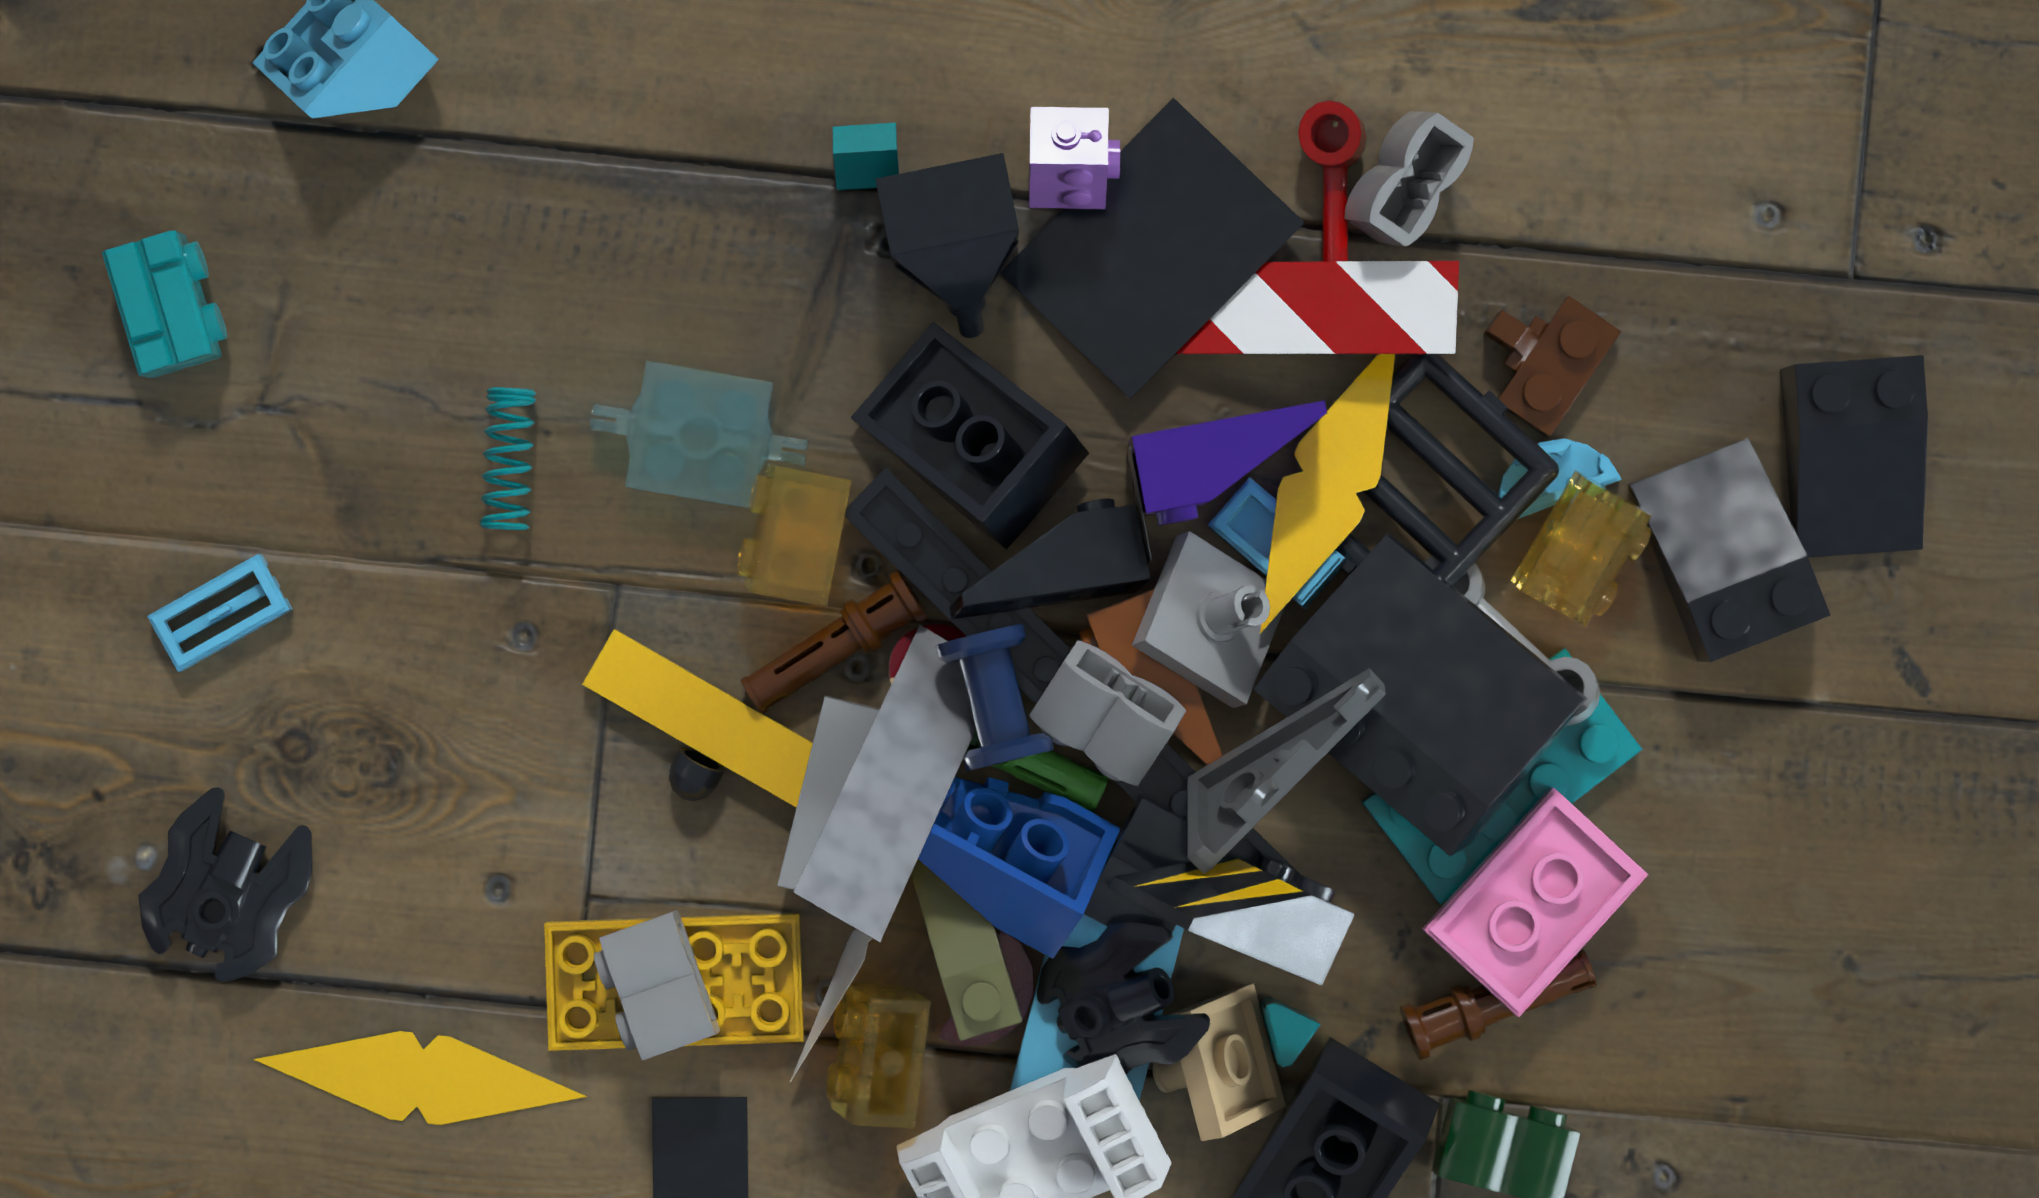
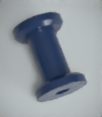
(994, 697)

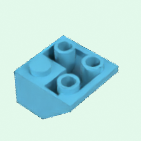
(344, 58)

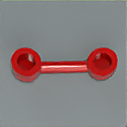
(1334, 151)

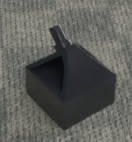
(952, 231)

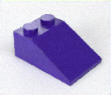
(1200, 461)

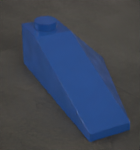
(1019, 858)

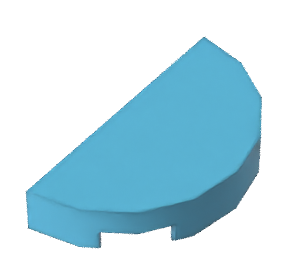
(1570, 457)

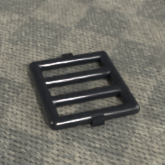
(1496, 511)

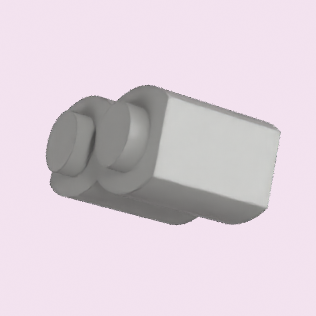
(1414, 164)
(1107, 713)
(657, 986)

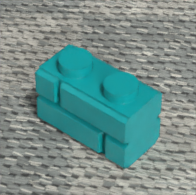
(164, 303)

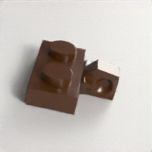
(1550, 361)

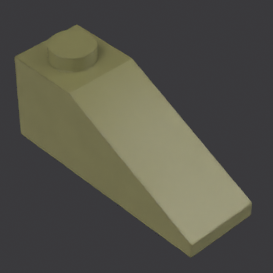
(967, 958)

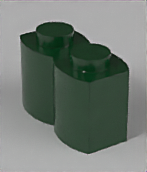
(1505, 1149)

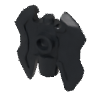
(220, 897)
(1112, 1006)

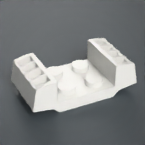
(1045, 1139)

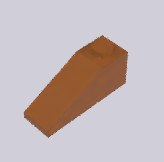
(1114, 632)

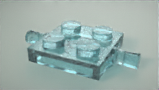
(699, 434)

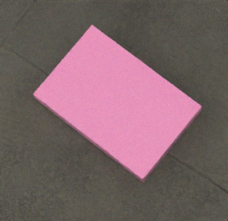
(1534, 901)

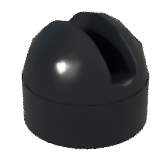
(694, 774)

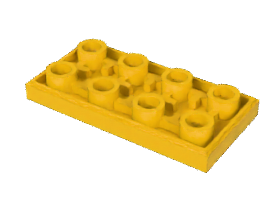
(744, 960)

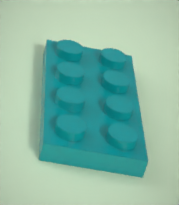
(1571, 764)

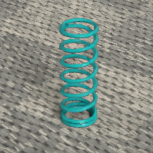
(507, 398)

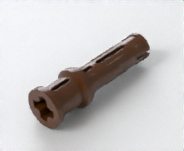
(859, 627)
(1470, 1011)

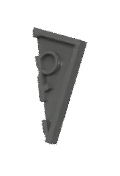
(1251, 779)

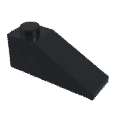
(1080, 559)

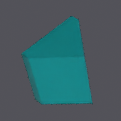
(864, 154)
(1287, 1030)

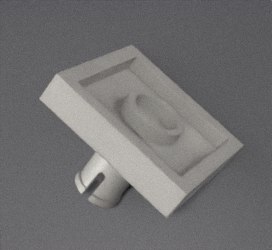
(1208, 620)

